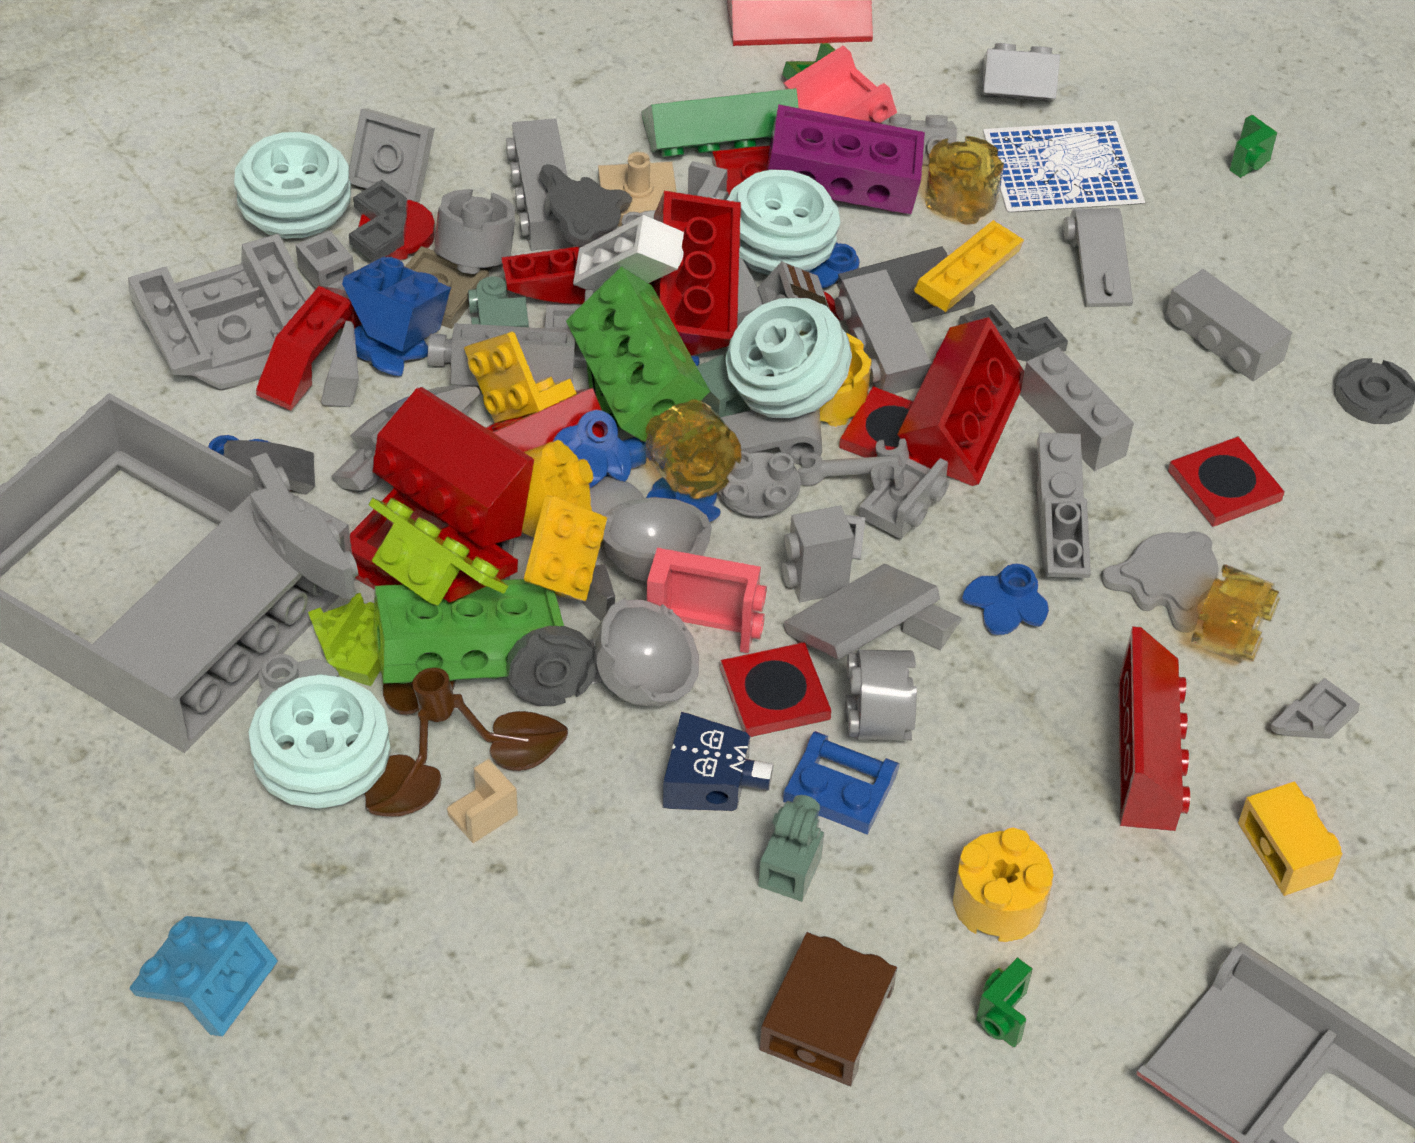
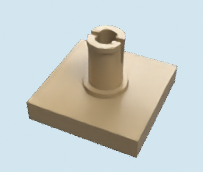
(640, 179)

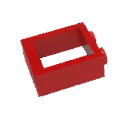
(371, 533)

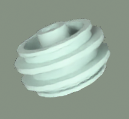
(292, 185)
(785, 220)
(779, 342)
(321, 719)

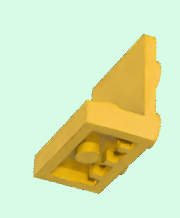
(507, 380)
(565, 548)

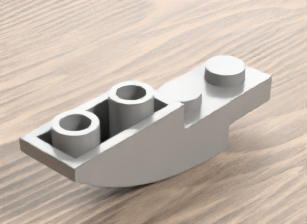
(357, 470)
(1062, 506)
(299, 534)

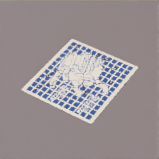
(1065, 166)

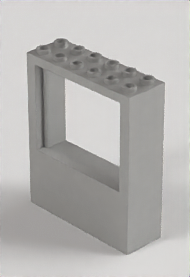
(206, 623)

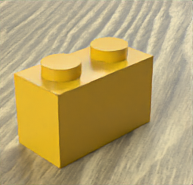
(1290, 838)

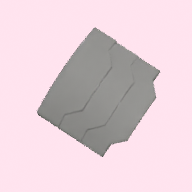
(225, 319)

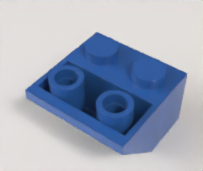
(396, 302)

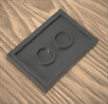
(905, 274)

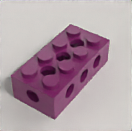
(854, 172)

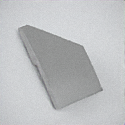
(1318, 714)

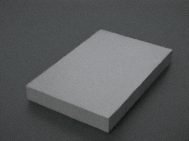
(862, 611)

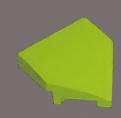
(349, 639)

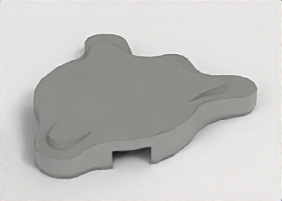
(1168, 572)

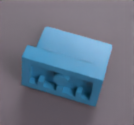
(208, 968)

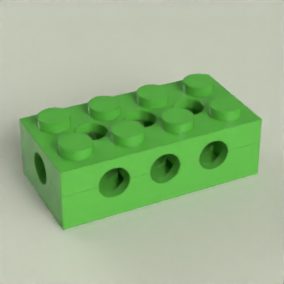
(602, 328)
(450, 635)

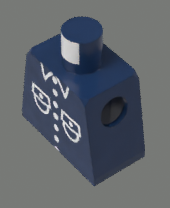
(711, 767)

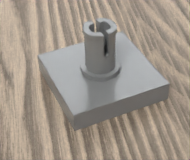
(391, 152)

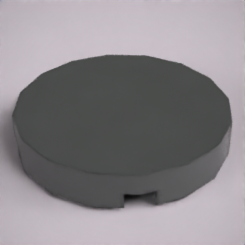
(1375, 391)
(551, 665)

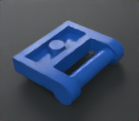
(840, 795)

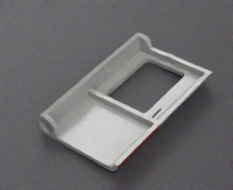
(1262, 1047)

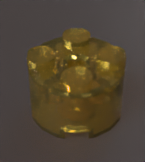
(963, 179)
(692, 449)
(1235, 613)

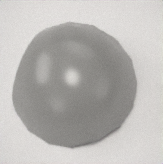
(645, 524)
(645, 653)

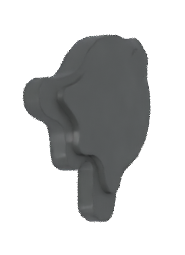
(582, 205)

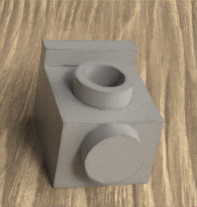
(324, 260)

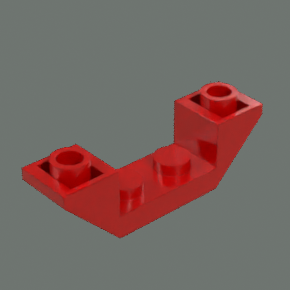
(296, 346)

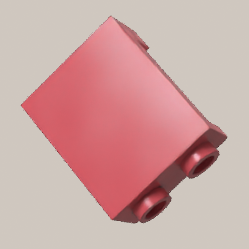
(841, 90)
(709, 592)

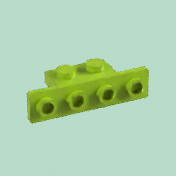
(422, 559)

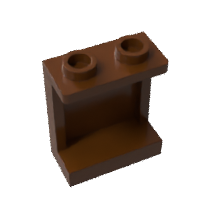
(827, 1008)

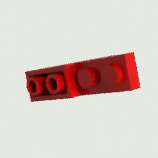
(545, 275)

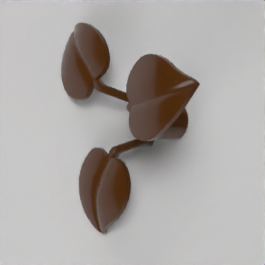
(407, 785)

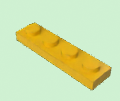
(968, 266)

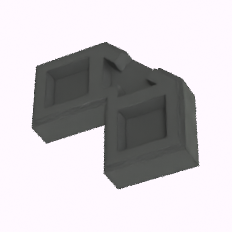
(388, 221)
(1026, 340)

